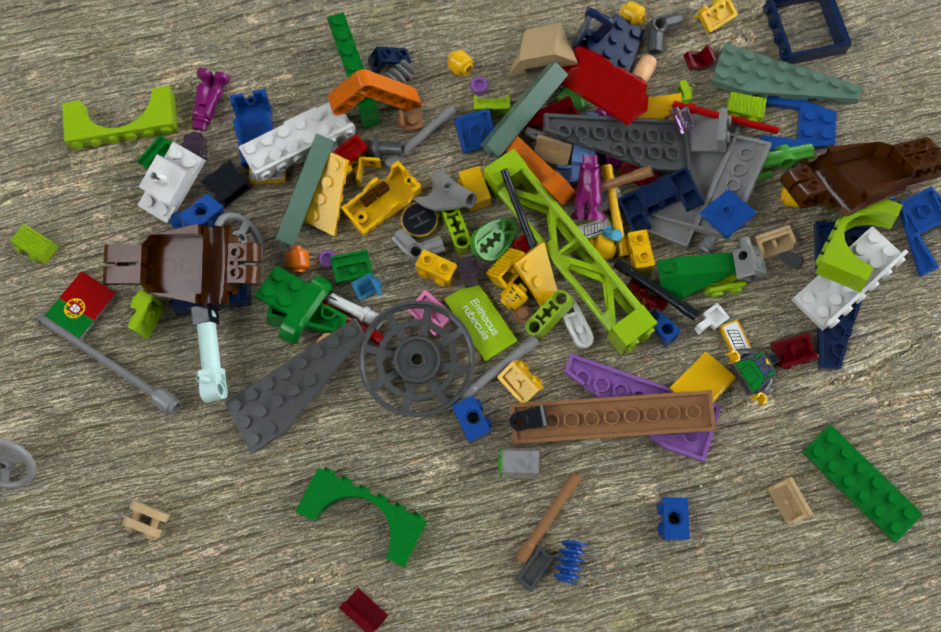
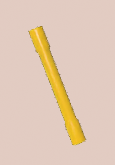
(622, 247)

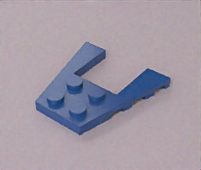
(814, 124)
(919, 215)

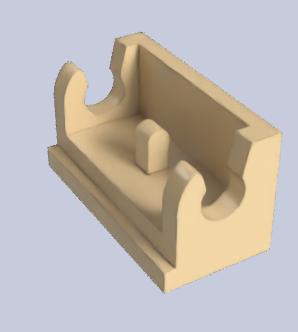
(775, 241)
(789, 501)

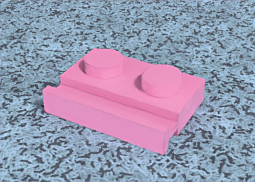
(436, 317)

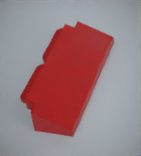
(606, 86)

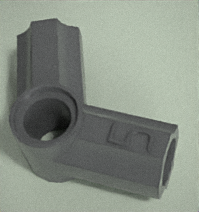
(665, 23)

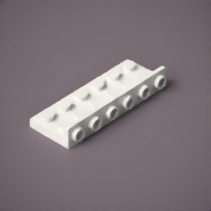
(291, 141)
(826, 300)

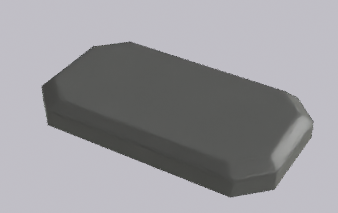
(790, 259)

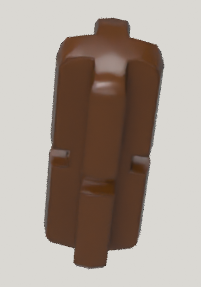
(372, 196)

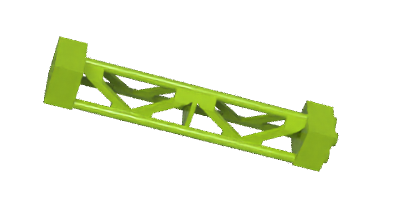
(638, 323)

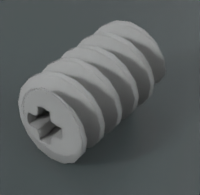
(401, 72)

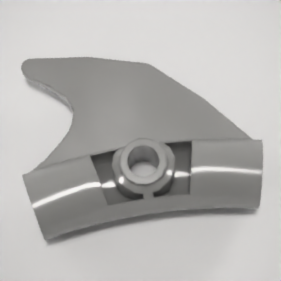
(446, 194)

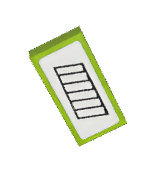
(594, 227)

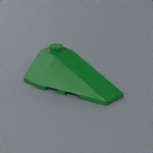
(693, 273)
(323, 320)

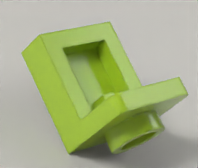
(685, 90)

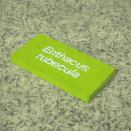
(482, 320)

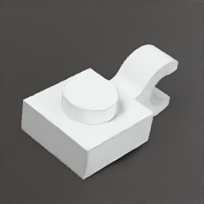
(712, 317)

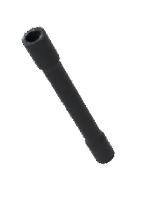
(683, 307)

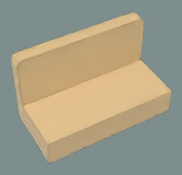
(553, 151)

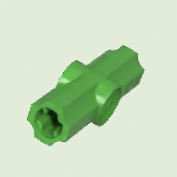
(787, 156)

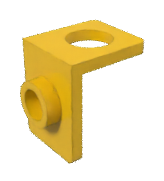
(363, 162)

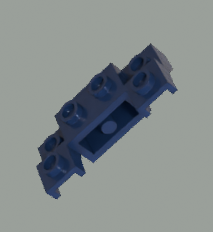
(659, 195)

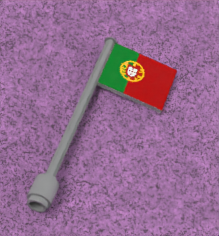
(74, 316)

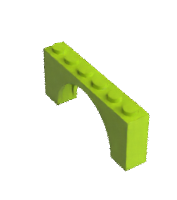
(156, 120)
(838, 260)

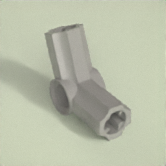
(409, 245)

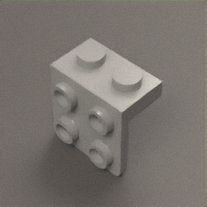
(710, 134)

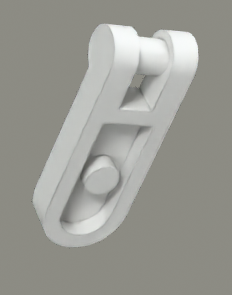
(578, 327)

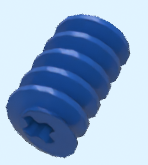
(569, 561)

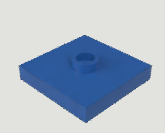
(473, 129)
(727, 213)

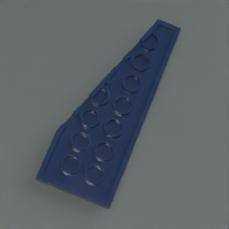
(833, 341)

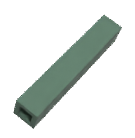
(523, 110)
(304, 190)

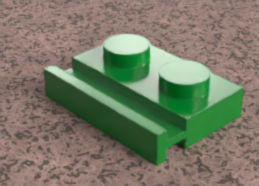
(158, 147)
(351, 266)

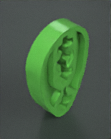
(487, 232)

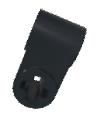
(534, 418)

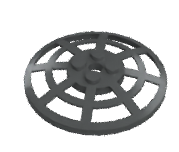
(416, 346)

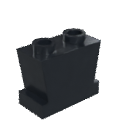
(226, 184)

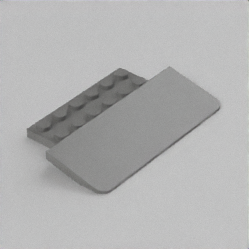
(713, 175)

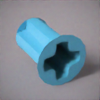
(612, 233)

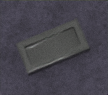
(535, 568)

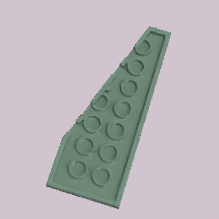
(759, 74)

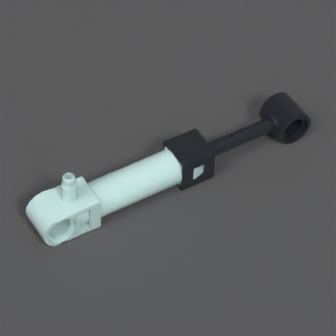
(211, 376)

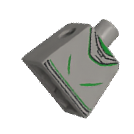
(749, 262)

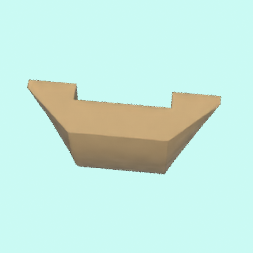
(543, 46)

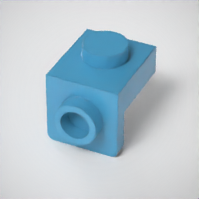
(367, 286)

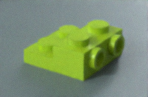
(147, 314)

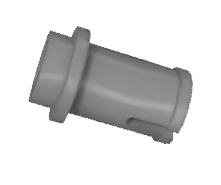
(707, 244)

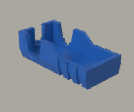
(251, 118)

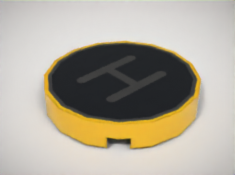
(419, 221)

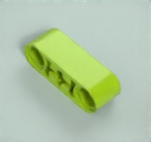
(463, 234)
(543, 311)

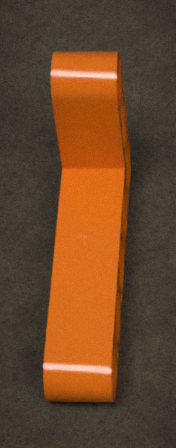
(374, 86)
(550, 178)

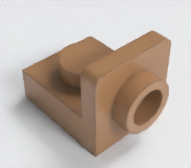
(409, 122)

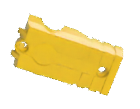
(398, 197)

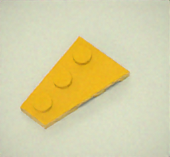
(537, 273)

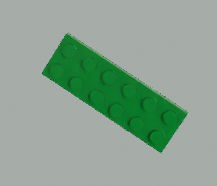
(862, 483)

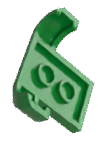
(294, 299)

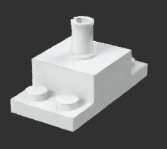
(169, 181)

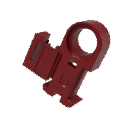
(641, 295)

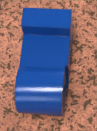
(665, 328)

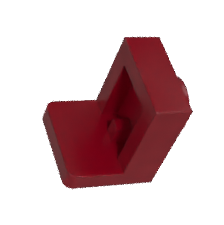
(699, 59)

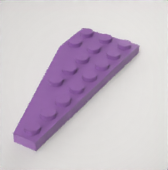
(609, 382)

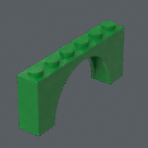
(351, 61)
(328, 489)

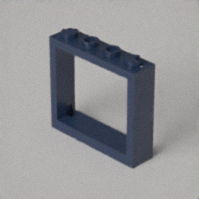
(833, 19)

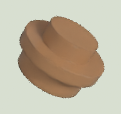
(522, 315)

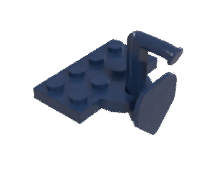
(612, 39)

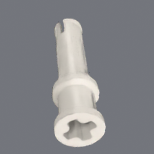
(364, 314)

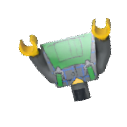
(753, 371)

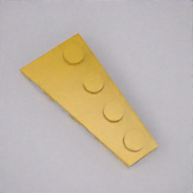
(326, 201)

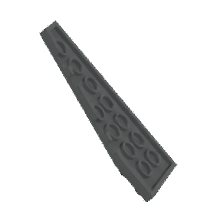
(640, 143)
(278, 399)

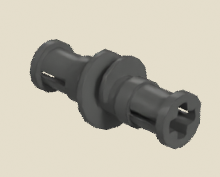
(381, 148)

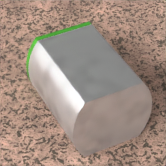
(519, 463)

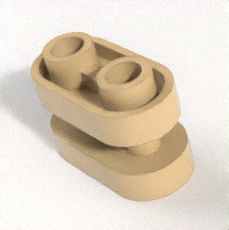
(134, 523)

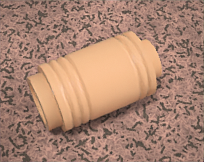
(645, 67)

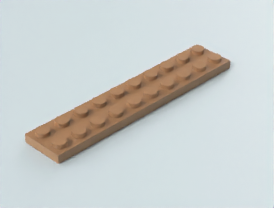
(620, 417)

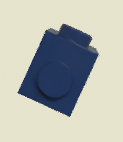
(386, 55)

